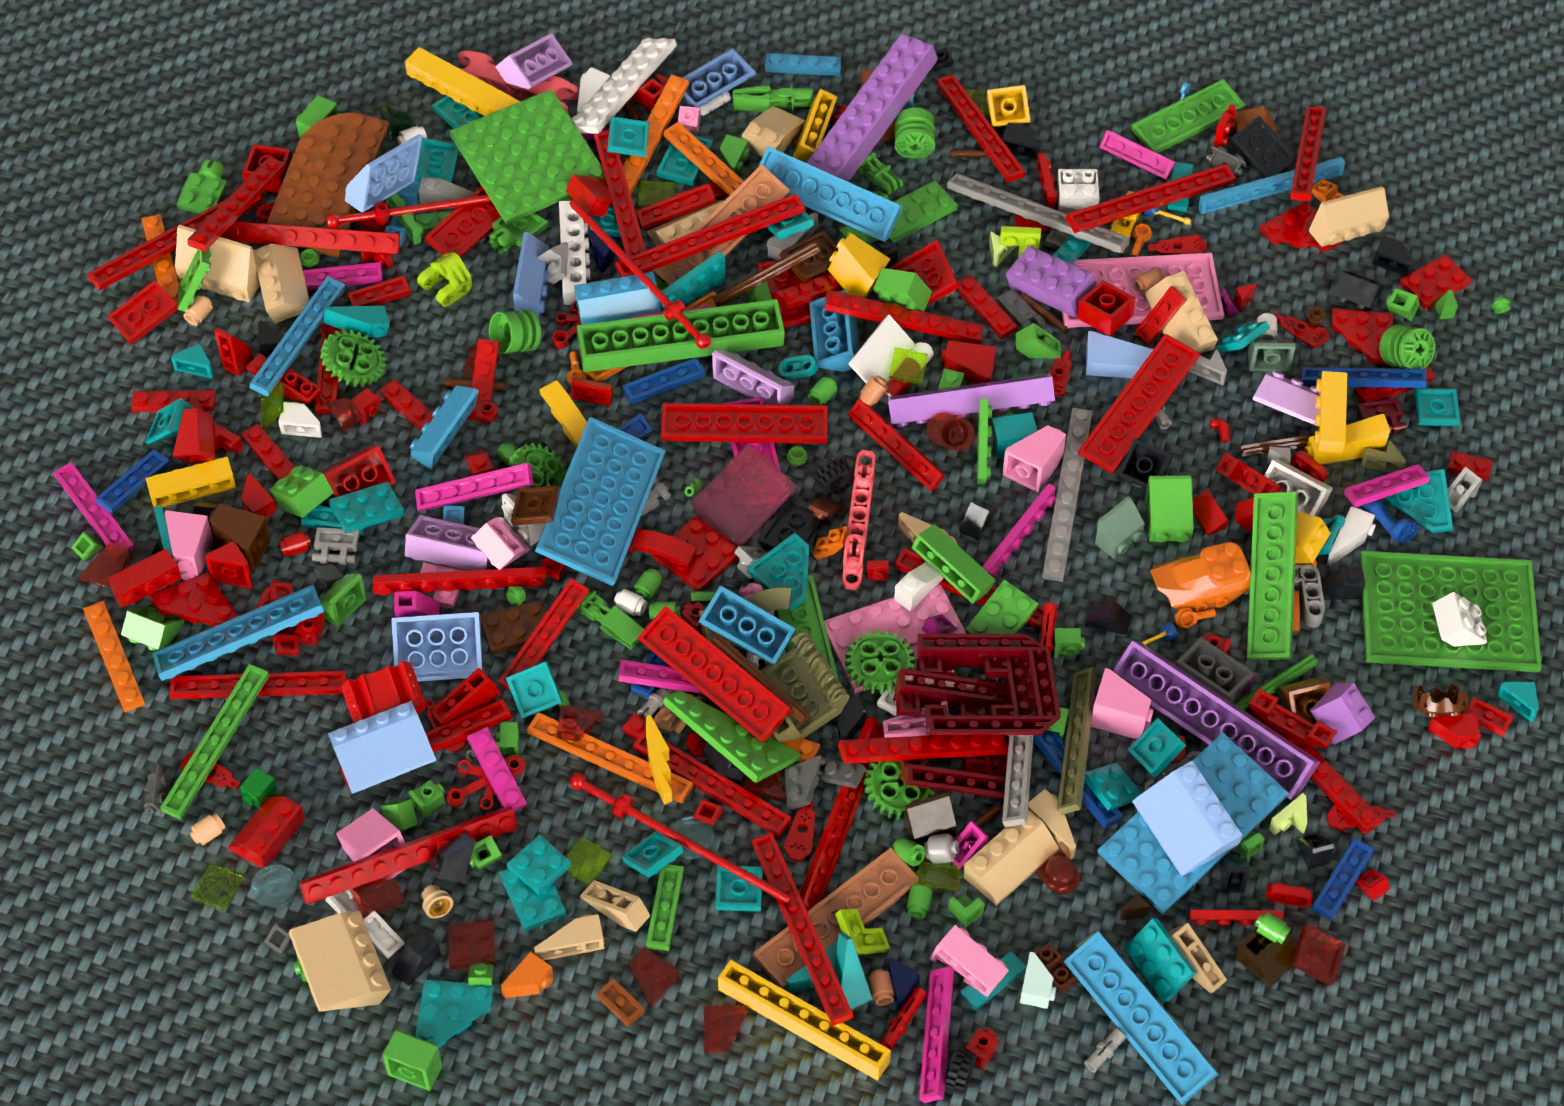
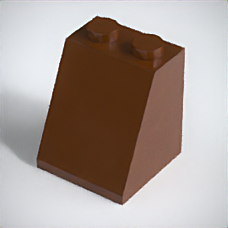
(243, 527)

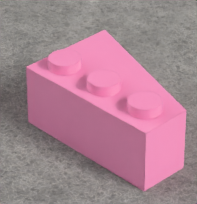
(906, 726)
(970, 960)

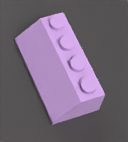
(534, 63)
(750, 379)
(1288, 396)
(445, 544)

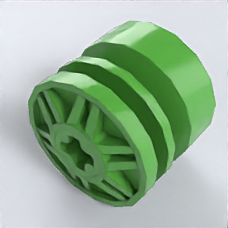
(914, 133)
(515, 331)
(1407, 347)

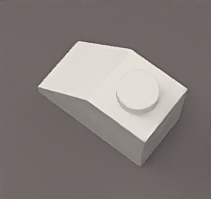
(299, 421)

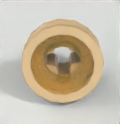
(436, 902)

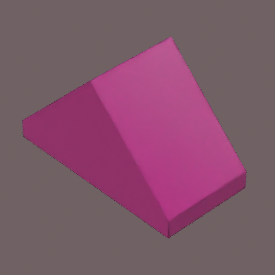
(969, 842)

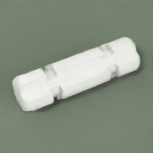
(715, 103)

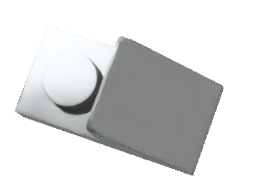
(557, 262)
(1211, 369)
(1463, 488)
(748, 556)

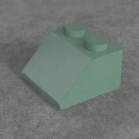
(1271, 355)
(1119, 528)

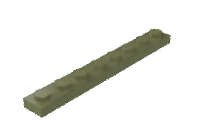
(1077, 741)

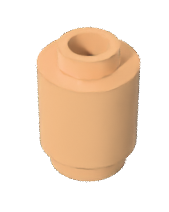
(199, 310)
(207, 829)

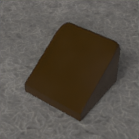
(1135, 908)

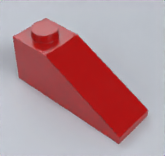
(233, 352)
(467, 697)

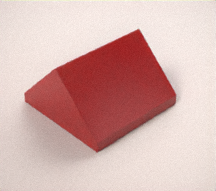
(229, 566)

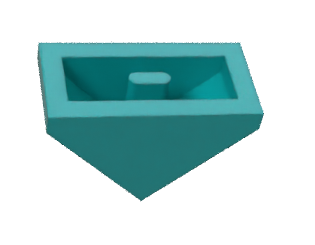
(193, 361)
(1521, 697)

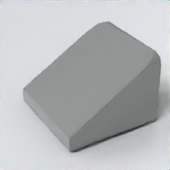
(1283, 454)

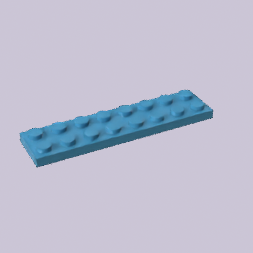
(834, 195)
(237, 632)
(1141, 1018)

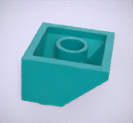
(167, 421)

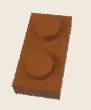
(620, 1002)

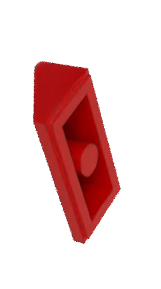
(1209, 513)

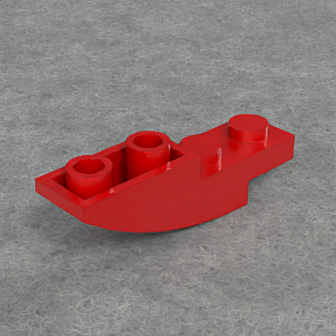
(294, 385)

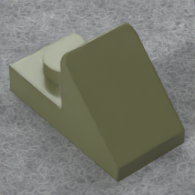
(1384, 461)

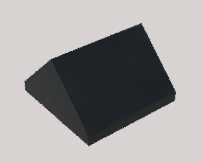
(1143, 462)

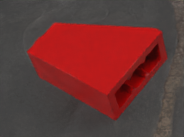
(590, 193)
(971, 359)
(195, 437)

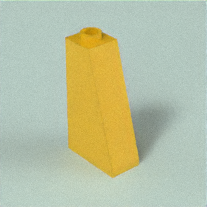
(1365, 433)

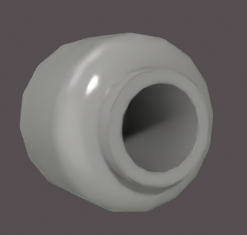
(941, 848)

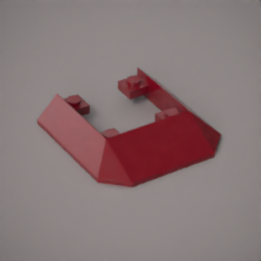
(1016, 658)
(970, 697)

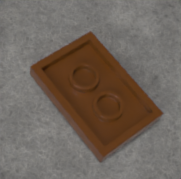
(816, 264)
(511, 626)

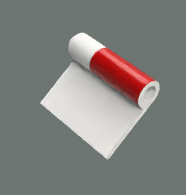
(877, 355)

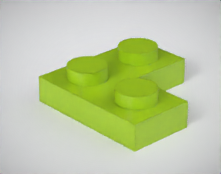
(1020, 237)
(864, 940)

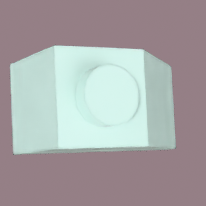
(1037, 984)

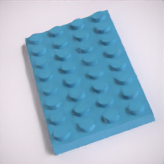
(601, 501)
(1243, 791)

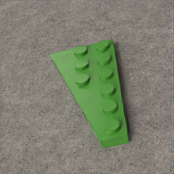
(730, 738)

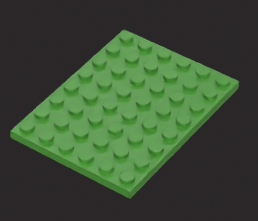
(1403, 623)

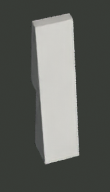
(381, 934)

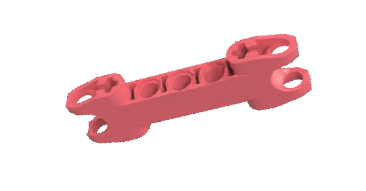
(483, 68)
(860, 509)

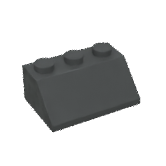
(1215, 669)

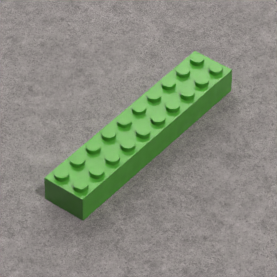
(659, 340)

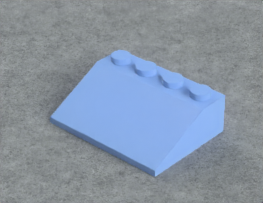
(384, 176)
(439, 645)
(381, 747)
(1187, 819)

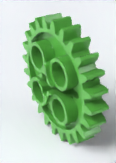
(338, 354)
(544, 465)
(878, 660)
(896, 803)

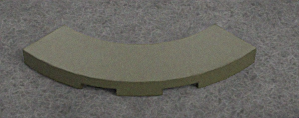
(771, 600)

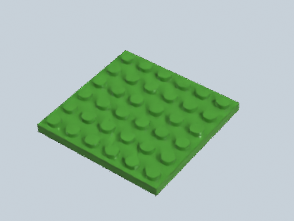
(526, 155)

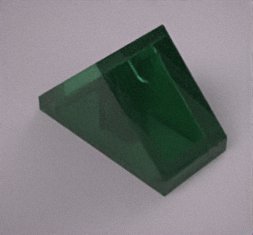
(397, 120)

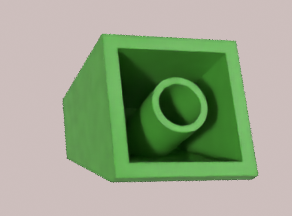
(1169, 508)

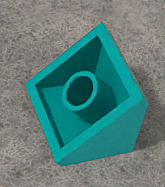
(1010, 430)

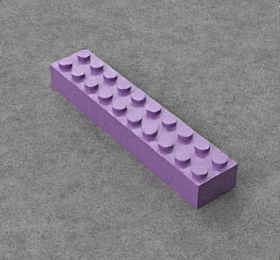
(874, 107)
(1210, 714)

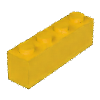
(815, 125)
(1332, 412)
(191, 482)

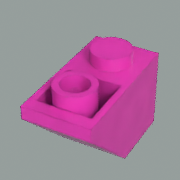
(414, 604)

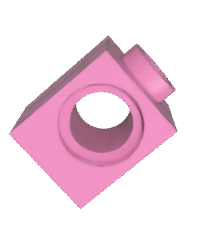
(690, 118)

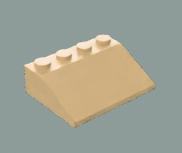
(231, 270)
(340, 962)

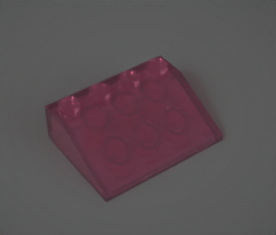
(743, 495)

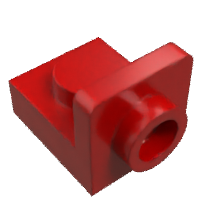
(385, 258)

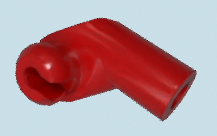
(1223, 427)

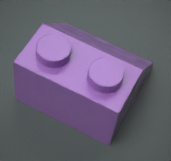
(1343, 711)

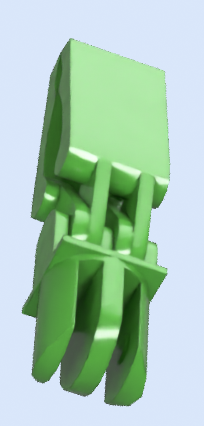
(763, 97)
(880, 174)
(613, 621)

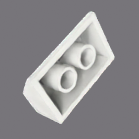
(1310, 491)

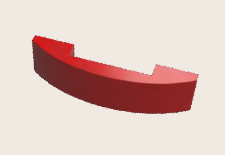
(1246, 476)
(662, 545)
(285, 640)
(1289, 723)

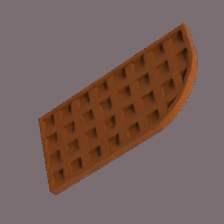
(323, 166)

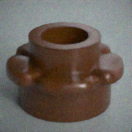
(1315, 316)

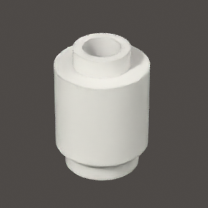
(409, 133)
(1271, 333)
(630, 602)

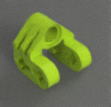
(450, 268)

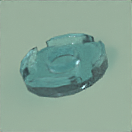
(696, 831)
(274, 886)

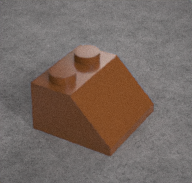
(1303, 695)

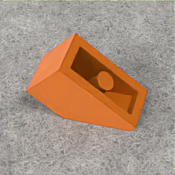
(528, 978)

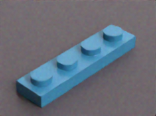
(803, 64)

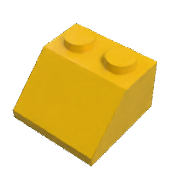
(1007, 106)

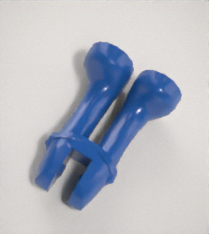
(1400, 531)

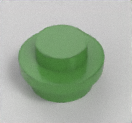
(309, 258)
(1501, 305)
(797, 456)
(516, 595)

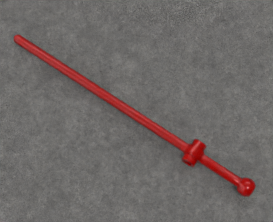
(382, 212)
(673, 309)
(623, 806)

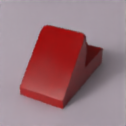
(227, 440)

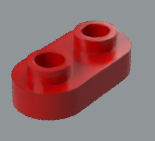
(481, 414)
(1308, 465)
(1289, 895)

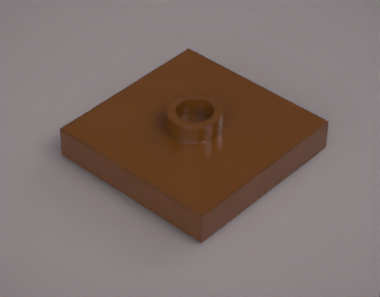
(535, 505)

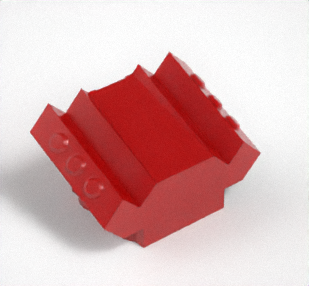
(383, 691)

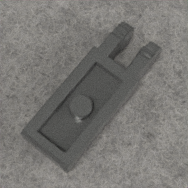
(1019, 309)
(841, 774)

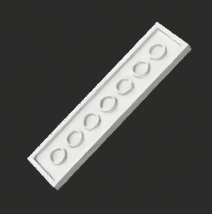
(623, 84)

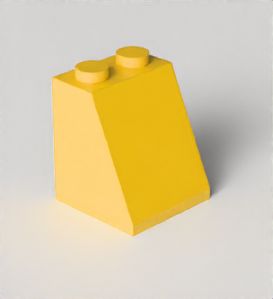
(856, 265)
(1310, 537)

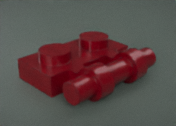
(1391, 410)

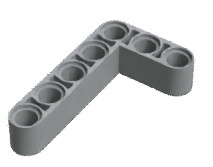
(1306, 589)

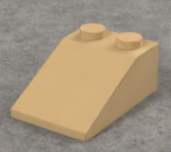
(772, 129)

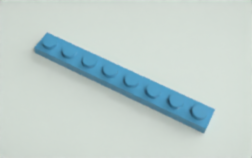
(1265, 187)
(296, 336)

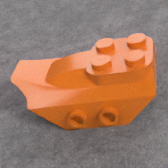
(1204, 579)

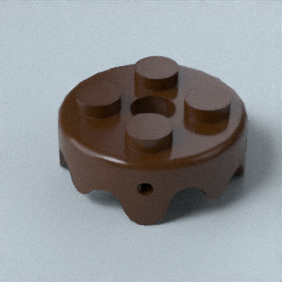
(1440, 702)

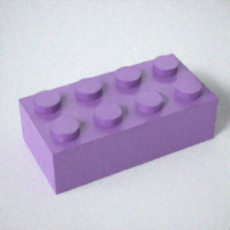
(1050, 280)

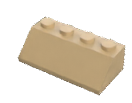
(1350, 217)
(682, 225)
(281, 281)
(1190, 322)
(1010, 858)

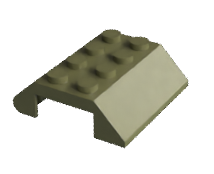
(811, 684)

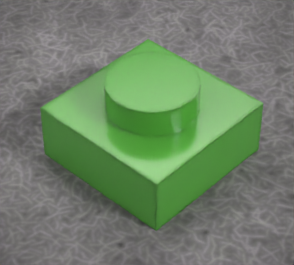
(481, 974)

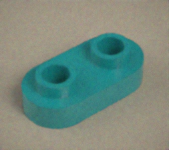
(799, 367)

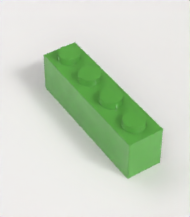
(953, 563)

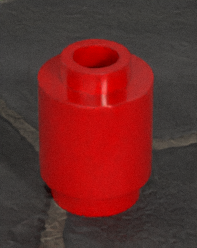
(294, 544)

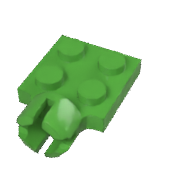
(203, 188)
(512, 233)

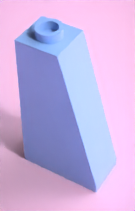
(1113, 356)

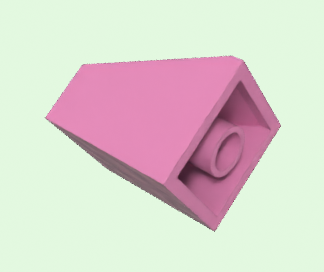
(1035, 457)
(190, 542)
(1121, 707)
(369, 836)

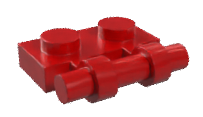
(1225, 126)

